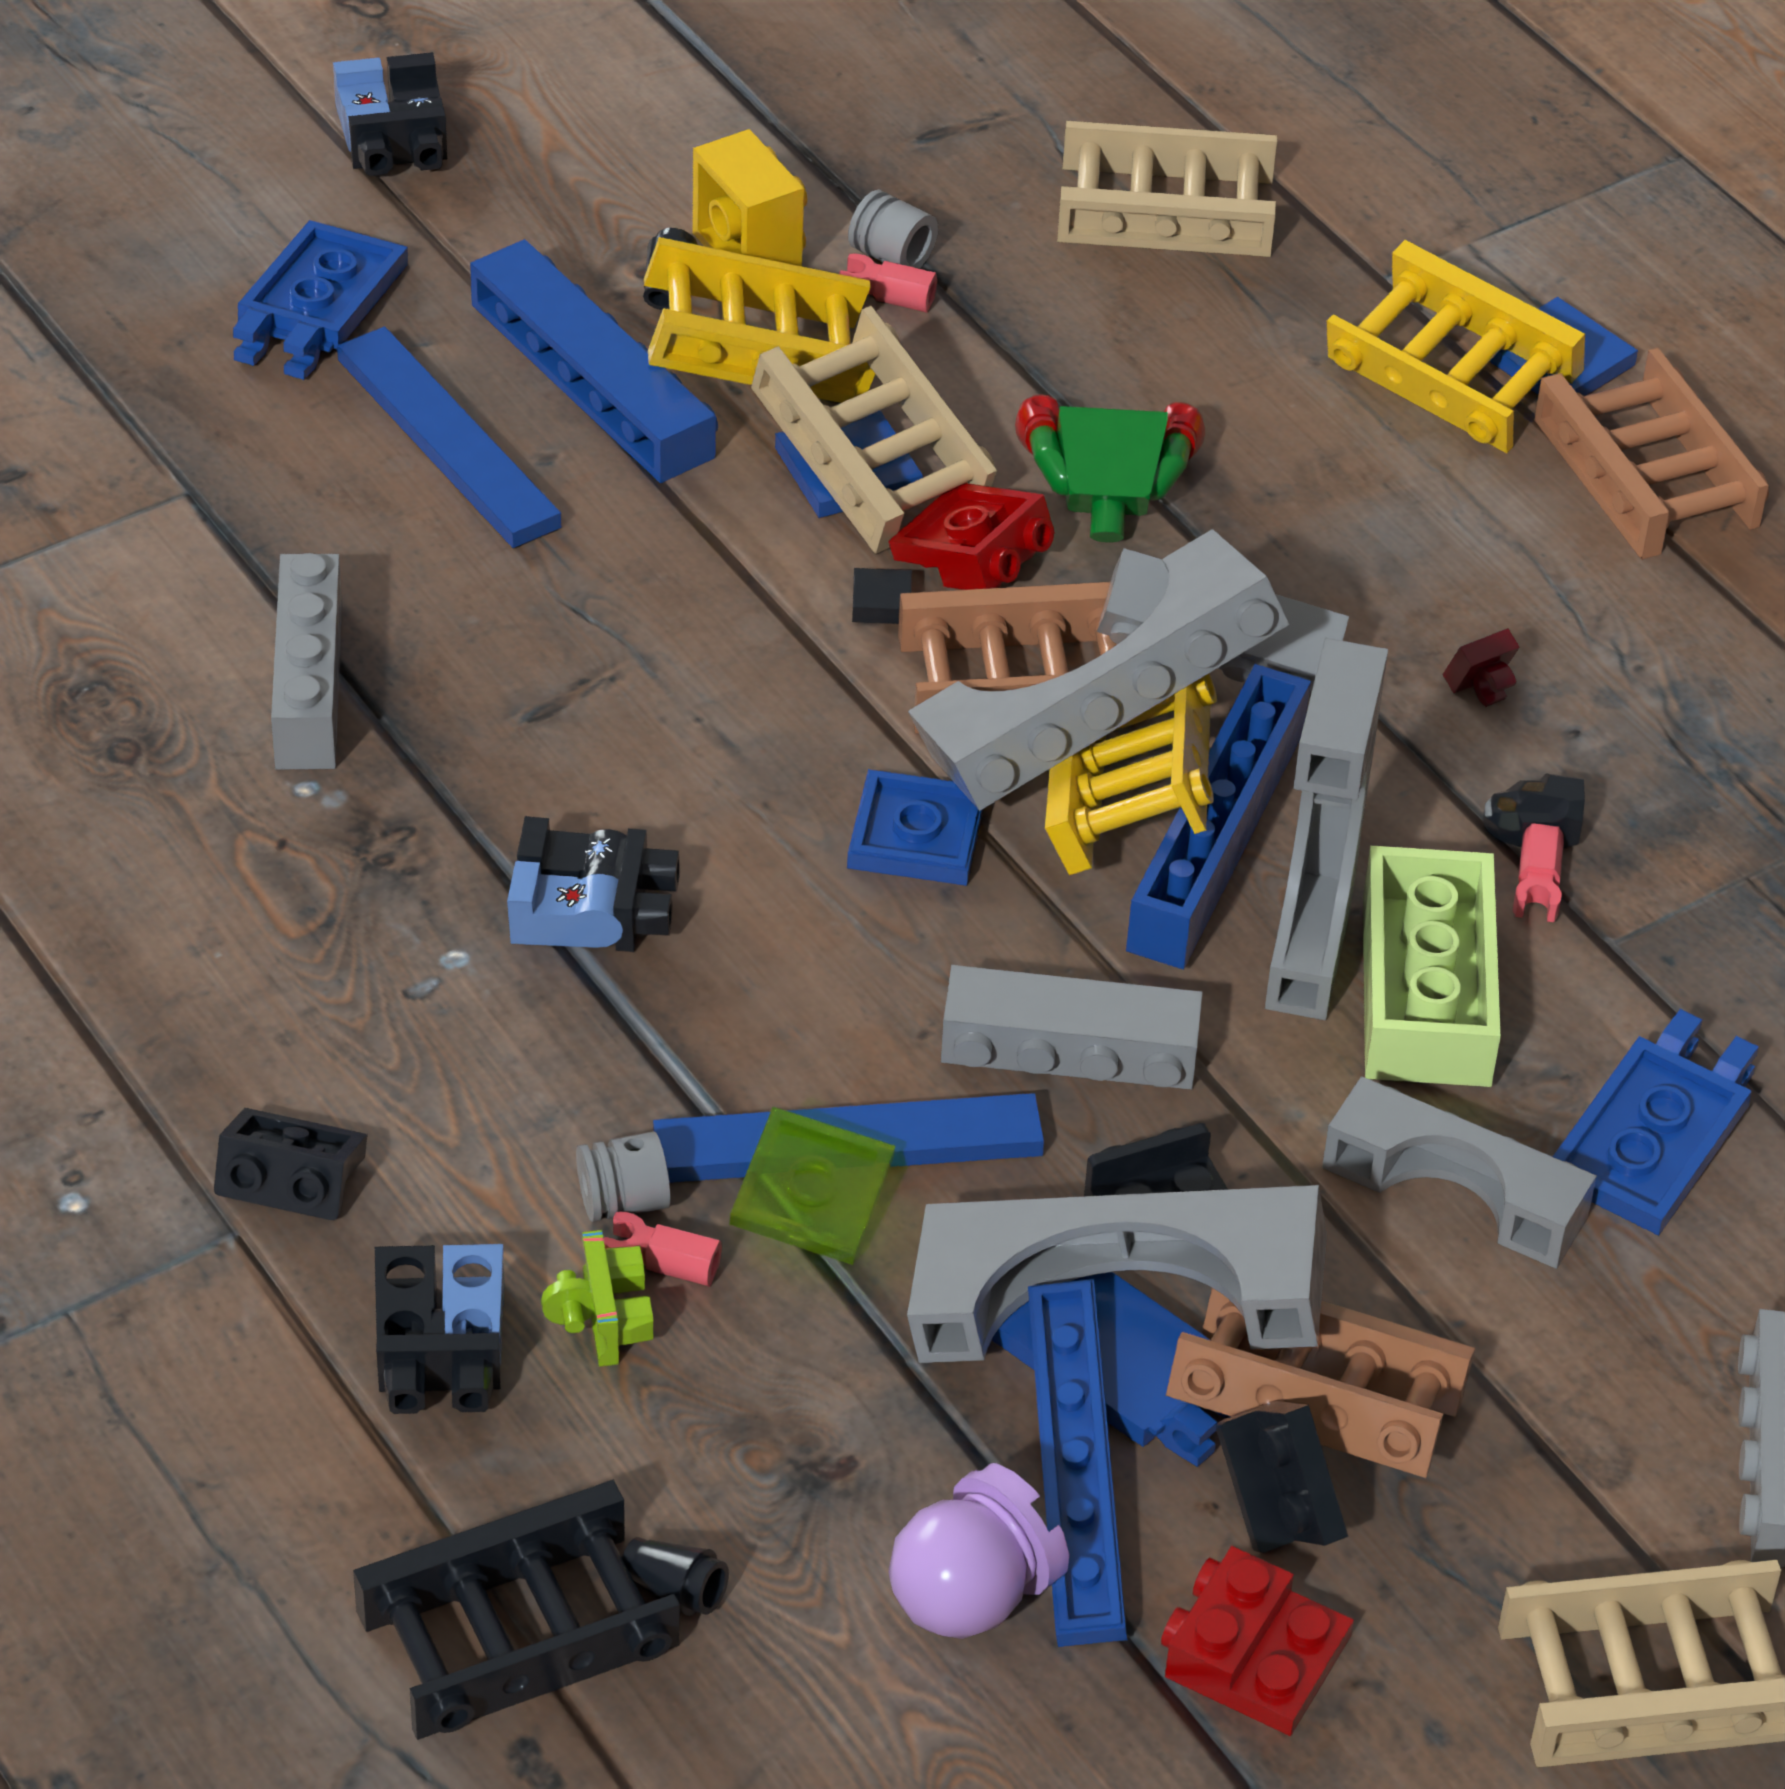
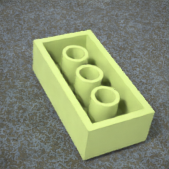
(1430, 966)

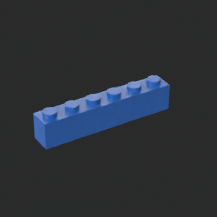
(593, 361)
(1243, 772)

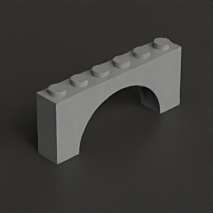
(1004, 739)
(1334, 784)
(1248, 1244)

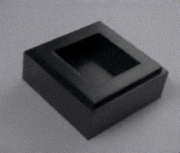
(878, 594)

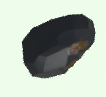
(1547, 801)

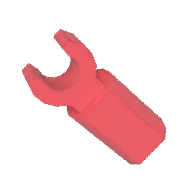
(895, 282)
(1540, 870)
(668, 1249)

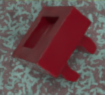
(1484, 667)

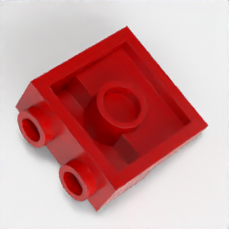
(976, 535)
(1254, 1641)

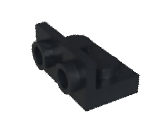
(287, 1163)
(1158, 1164)
(1281, 1476)

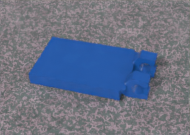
(315, 294)
(1659, 1123)
(1137, 1362)

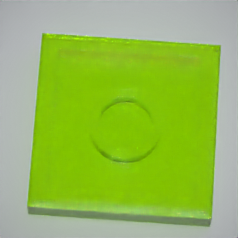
(812, 1185)

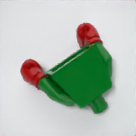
(1109, 457)

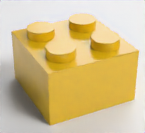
(747, 200)

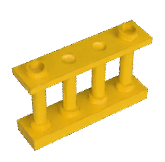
(1458, 301)
(730, 347)
(1078, 789)

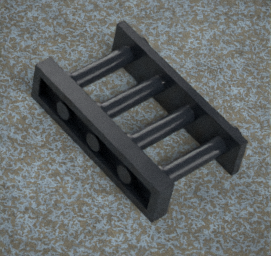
(498, 1553)

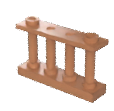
(1622, 485)
(995, 620)
(1358, 1355)

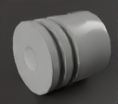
(892, 230)
(623, 1176)

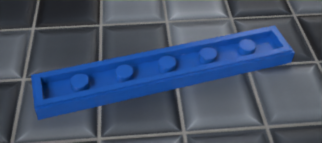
(449, 437)
(919, 1131)
(1077, 1461)

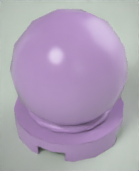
(975, 1556)

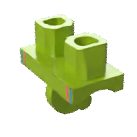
(613, 1321)

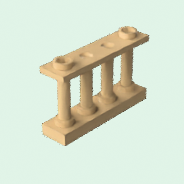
(1162, 219)
(847, 468)
(1640, 1719)

